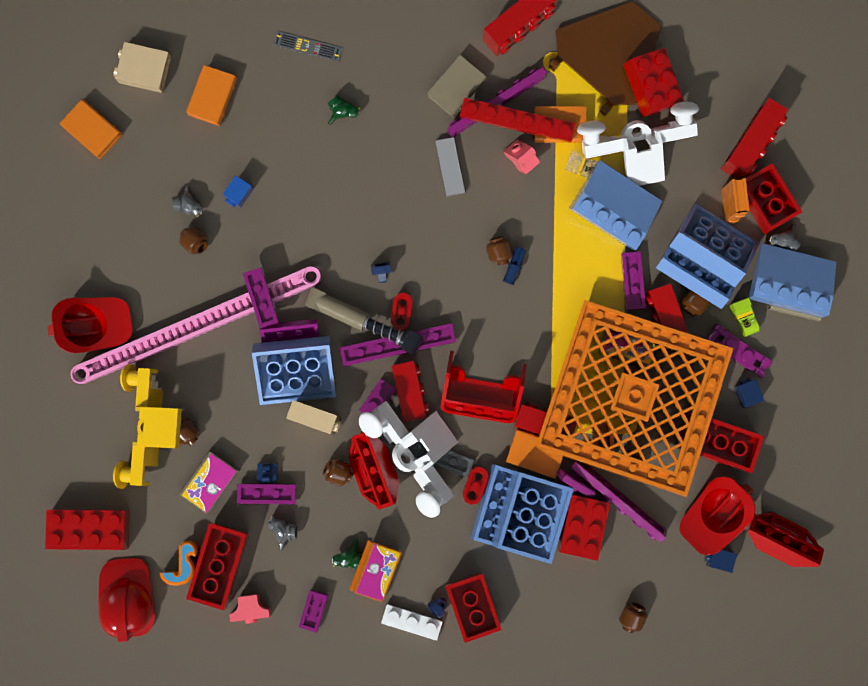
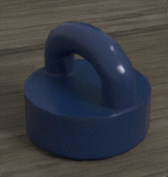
(435, 607)

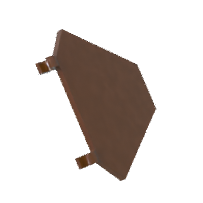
(602, 45)

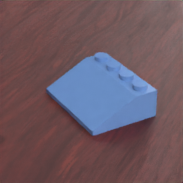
(616, 205)
(793, 281)
(294, 370)

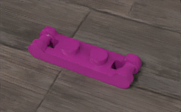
(741, 352)

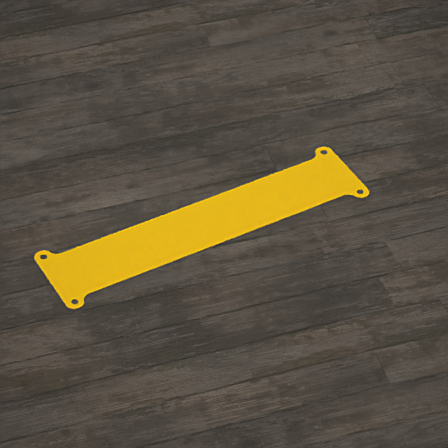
(584, 257)

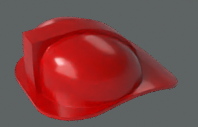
(90, 324)
(718, 515)
(125, 599)

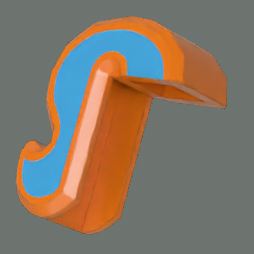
(186, 565)

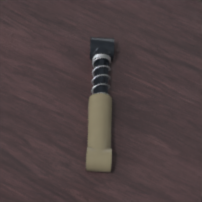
(361, 320)

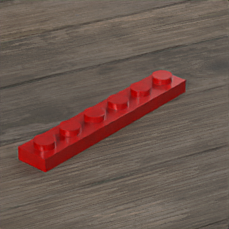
(517, 120)

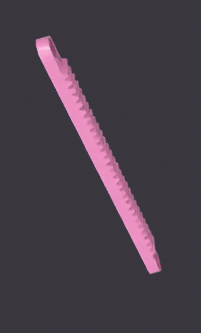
(190, 328)

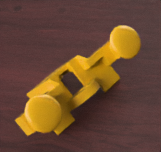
(155, 428)

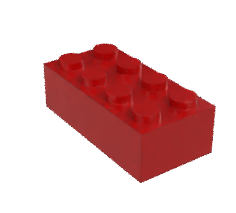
(516, 22)
(755, 139)
(729, 445)
(87, 529)
(217, 566)

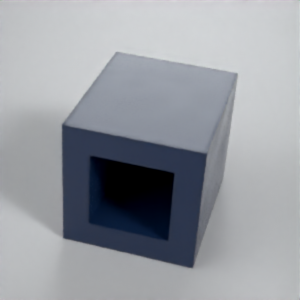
(748, 392)
(722, 560)

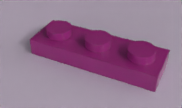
(633, 281)
(260, 298)
(290, 331)
(266, 494)

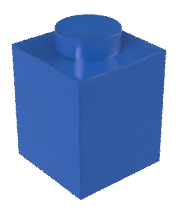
(237, 192)

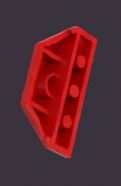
(374, 470)
(785, 540)

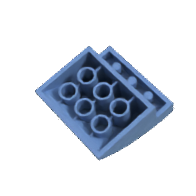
(708, 256)
(521, 514)

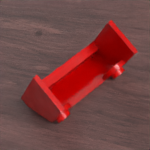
(482, 398)

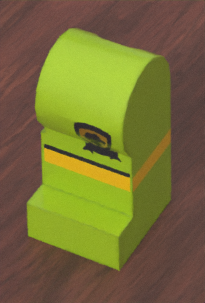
(744, 317)

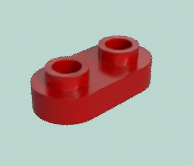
(402, 312)
(477, 486)

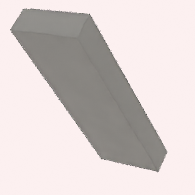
(450, 167)

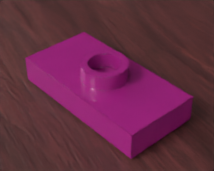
(575, 483)
(313, 610)

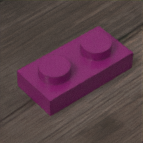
(380, 394)

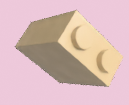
(142, 67)
(313, 417)

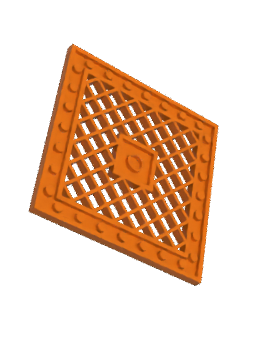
(635, 398)

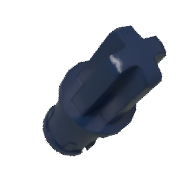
(514, 266)

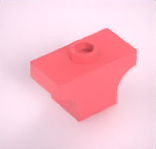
(522, 156)
(250, 609)

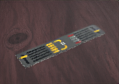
(307, 46)

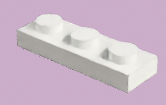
(411, 622)

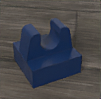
(381, 269)
(267, 473)

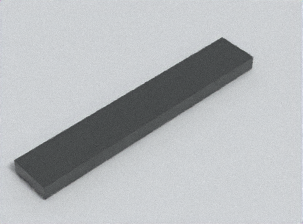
(451, 460)

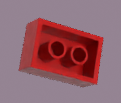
(653, 82)
(770, 199)
(584, 528)
(473, 607)

